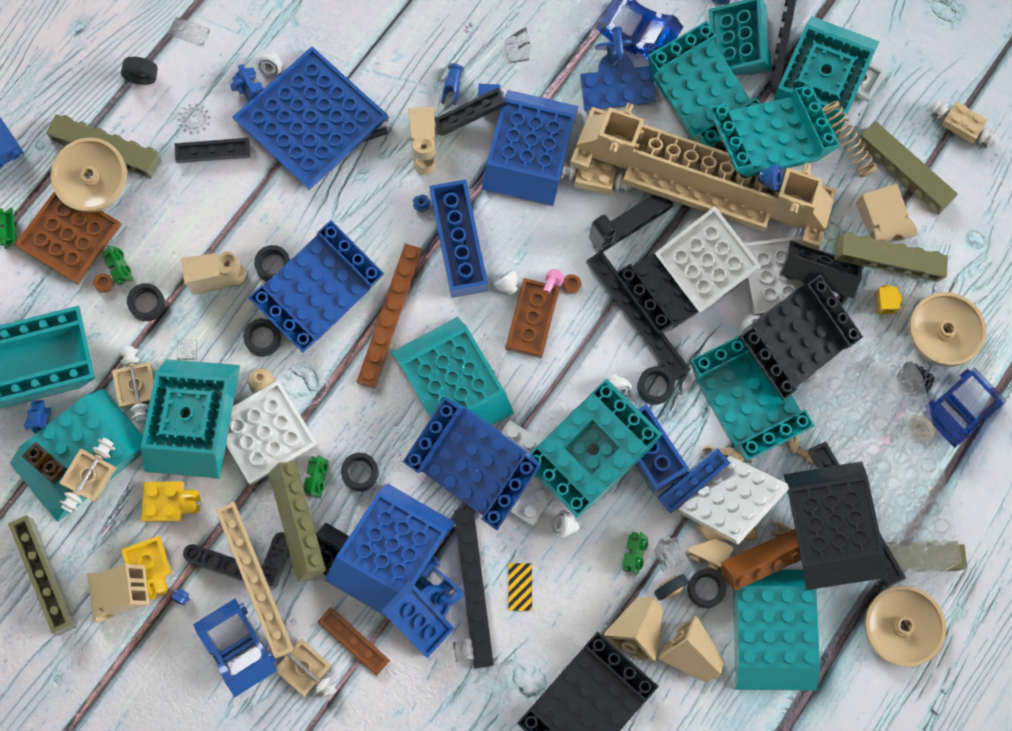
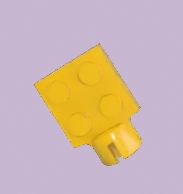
(168, 501)
(157, 568)

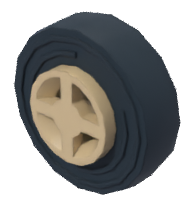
(671, 587)

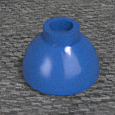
(772, 177)

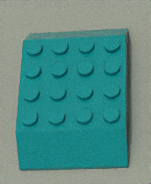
(43, 357)
(79, 428)
(776, 634)

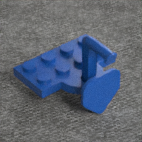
(614, 83)
(423, 613)

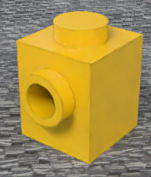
(887, 300)

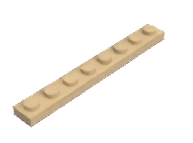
(255, 580)

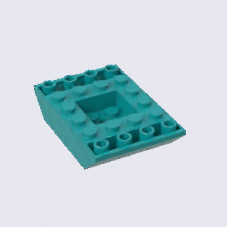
(832, 47)
(602, 420)
(194, 443)

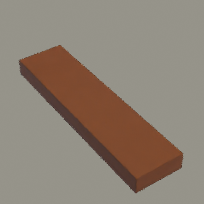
(353, 641)

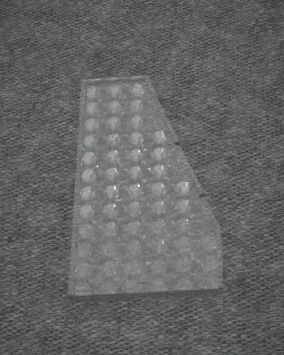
(878, 413)

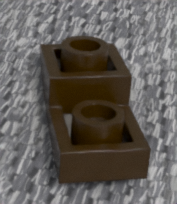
(44, 462)

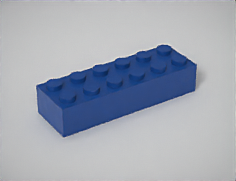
(458, 238)

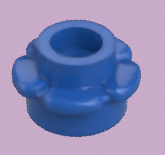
(421, 207)
(180, 596)

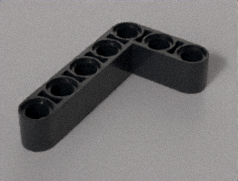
(608, 233)
(223, 560)

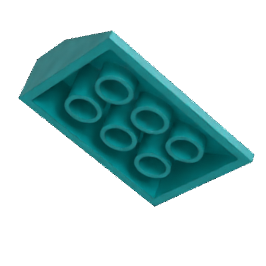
(742, 35)

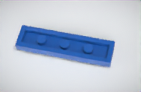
(693, 480)

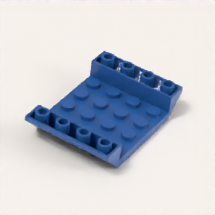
(529, 147)
(317, 286)
(473, 461)
(388, 548)

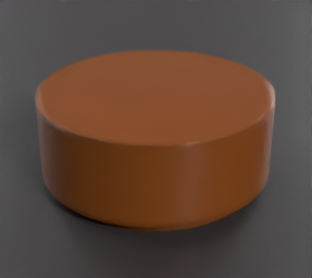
(103, 283)
(571, 284)

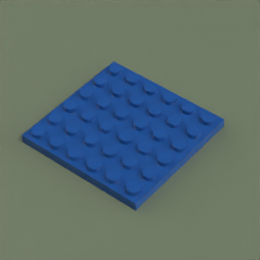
(310, 118)

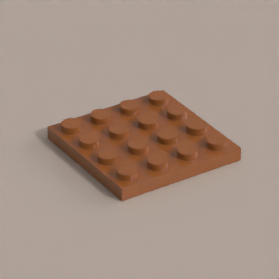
(67, 238)

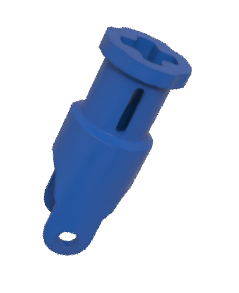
(452, 82)

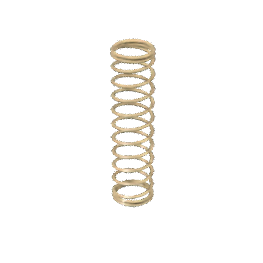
(832, 106)

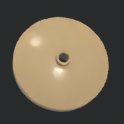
(77, 164)
(960, 320)
(922, 622)

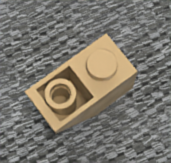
(710, 553)

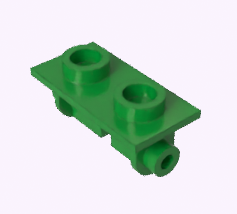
(7, 230)
(115, 258)
(317, 468)
(635, 561)

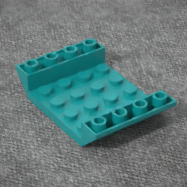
(695, 78)
(775, 132)
(452, 366)
(746, 401)

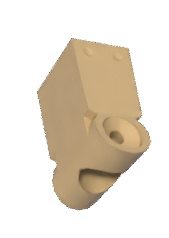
(423, 139)
(886, 214)
(212, 272)
(117, 591)

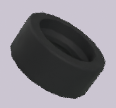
(139, 70)
(263, 253)
(140, 289)
(258, 323)
(655, 400)
(359, 457)
(721, 588)

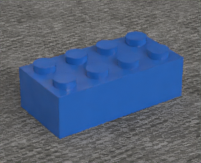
(663, 462)

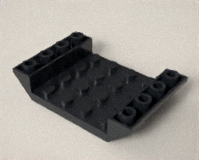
(657, 294)
(799, 335)
(836, 526)
(592, 693)

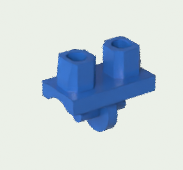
(243, 83)
(37, 416)

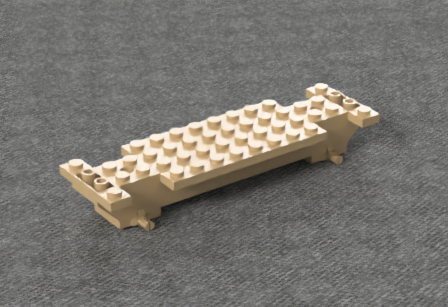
(702, 175)

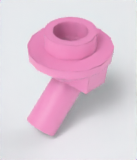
(553, 277)

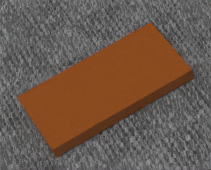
(532, 318)

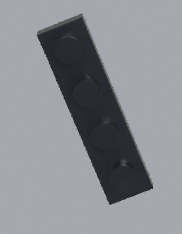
(470, 111)
(212, 150)

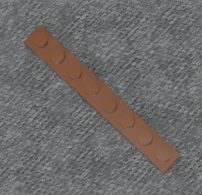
(389, 316)

